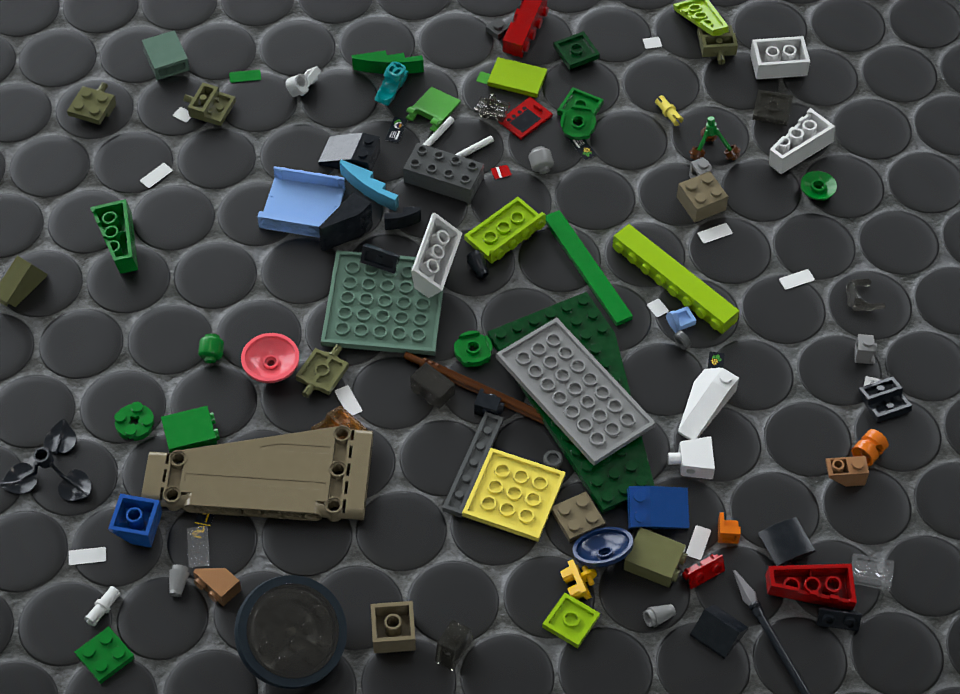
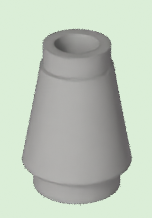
(177, 579)
(658, 614)

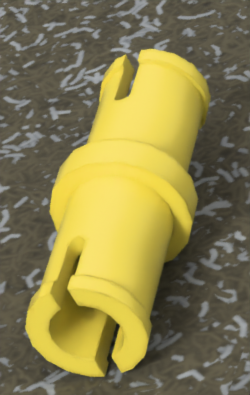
(669, 110)

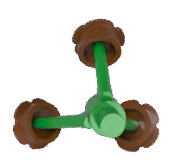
(710, 133)

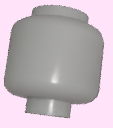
(541, 159)

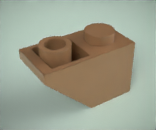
(848, 470)
(218, 583)

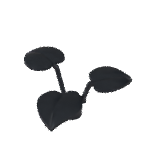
(61, 439)

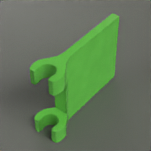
(434, 106)

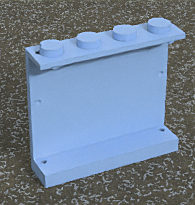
(301, 201)

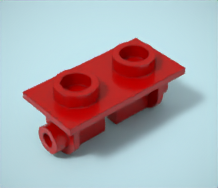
(709, 568)

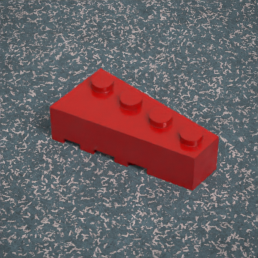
(524, 26)
(815, 584)

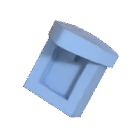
(680, 319)

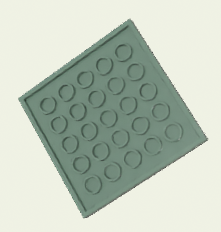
(379, 308)

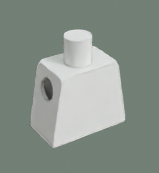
(694, 458)

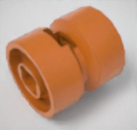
(871, 446)

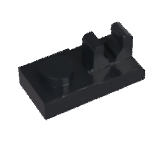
(379, 258)

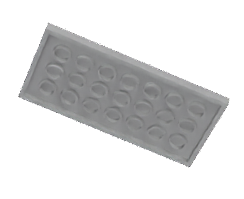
(575, 391)

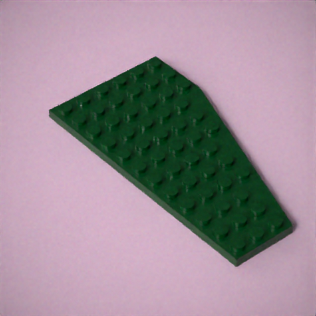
(628, 466)

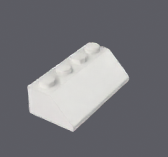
(435, 256)

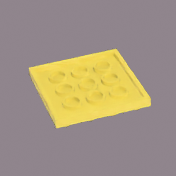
(514, 494)

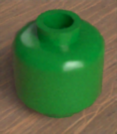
(211, 348)

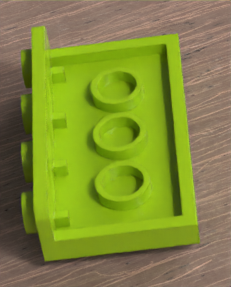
(505, 229)

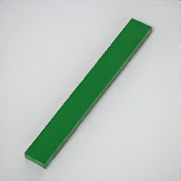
(588, 268)

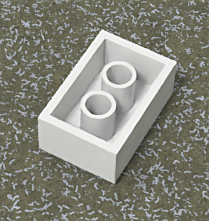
(779, 57)

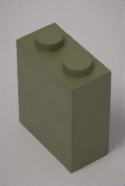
(655, 557)

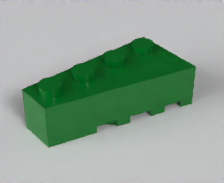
(118, 232)

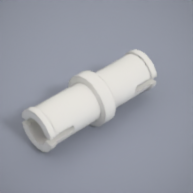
(102, 606)

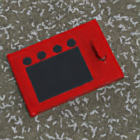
(526, 118)

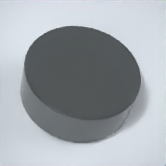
(682, 340)
(553, 459)

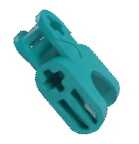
(394, 78)

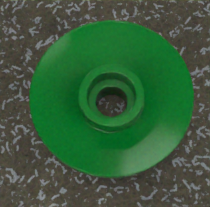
(818, 185)

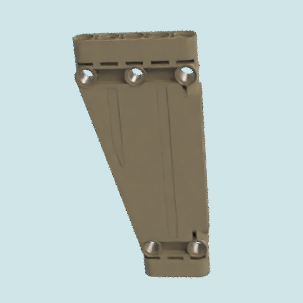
(268, 476)

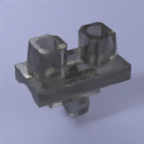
(492, 107)

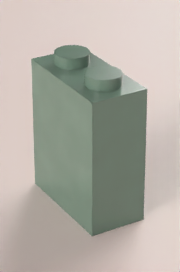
(165, 55)

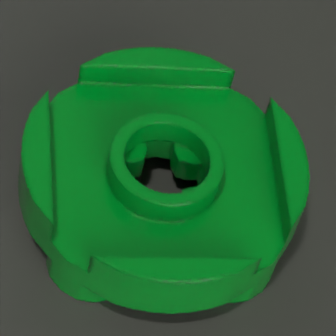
(572, 115)
(473, 358)
(130, 412)

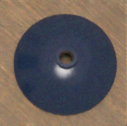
(603, 547)

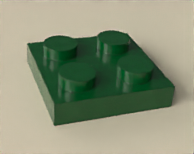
(576, 50)

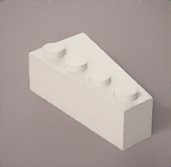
(802, 141)

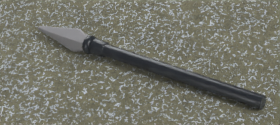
(750, 598)

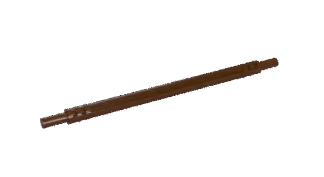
(474, 386)

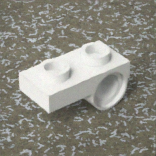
(299, 83)

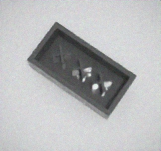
(443, 172)

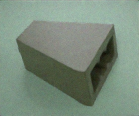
(19, 281)

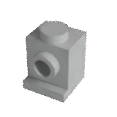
(699, 167)
(865, 349)

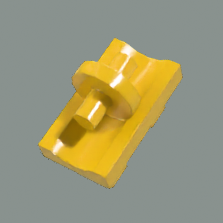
(573, 573)

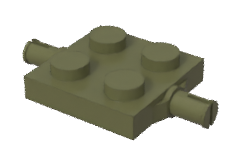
(322, 371)

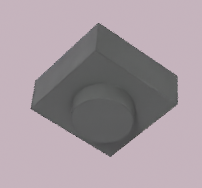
(497, 28)

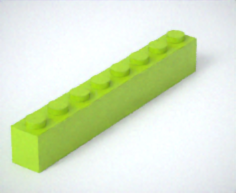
(675, 279)

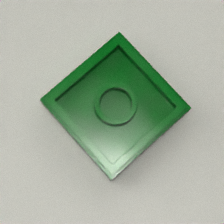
(579, 97)

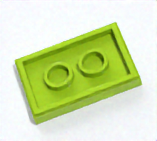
(517, 77)

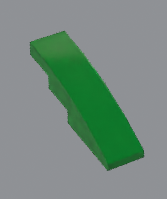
(378, 62)

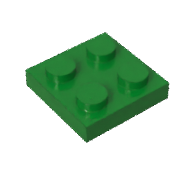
(104, 655)

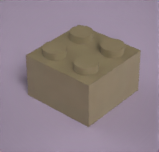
(702, 196)
(393, 627)

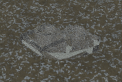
(198, 547)

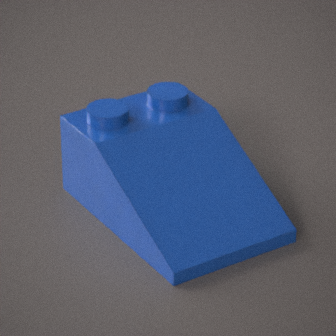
(657, 507)

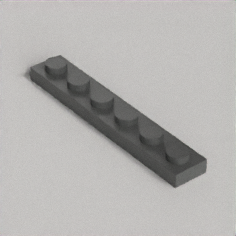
(472, 464)

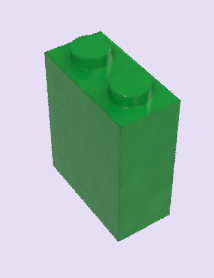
(190, 429)

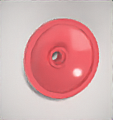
(268, 350)

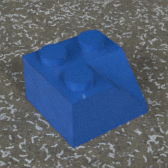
(136, 519)

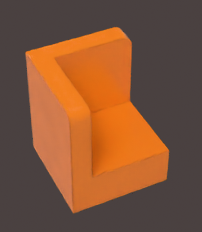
(728, 530)

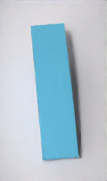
(363, 181)

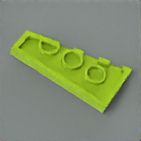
(703, 15)

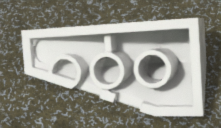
(706, 399)

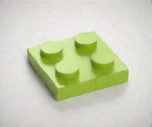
(571, 620)

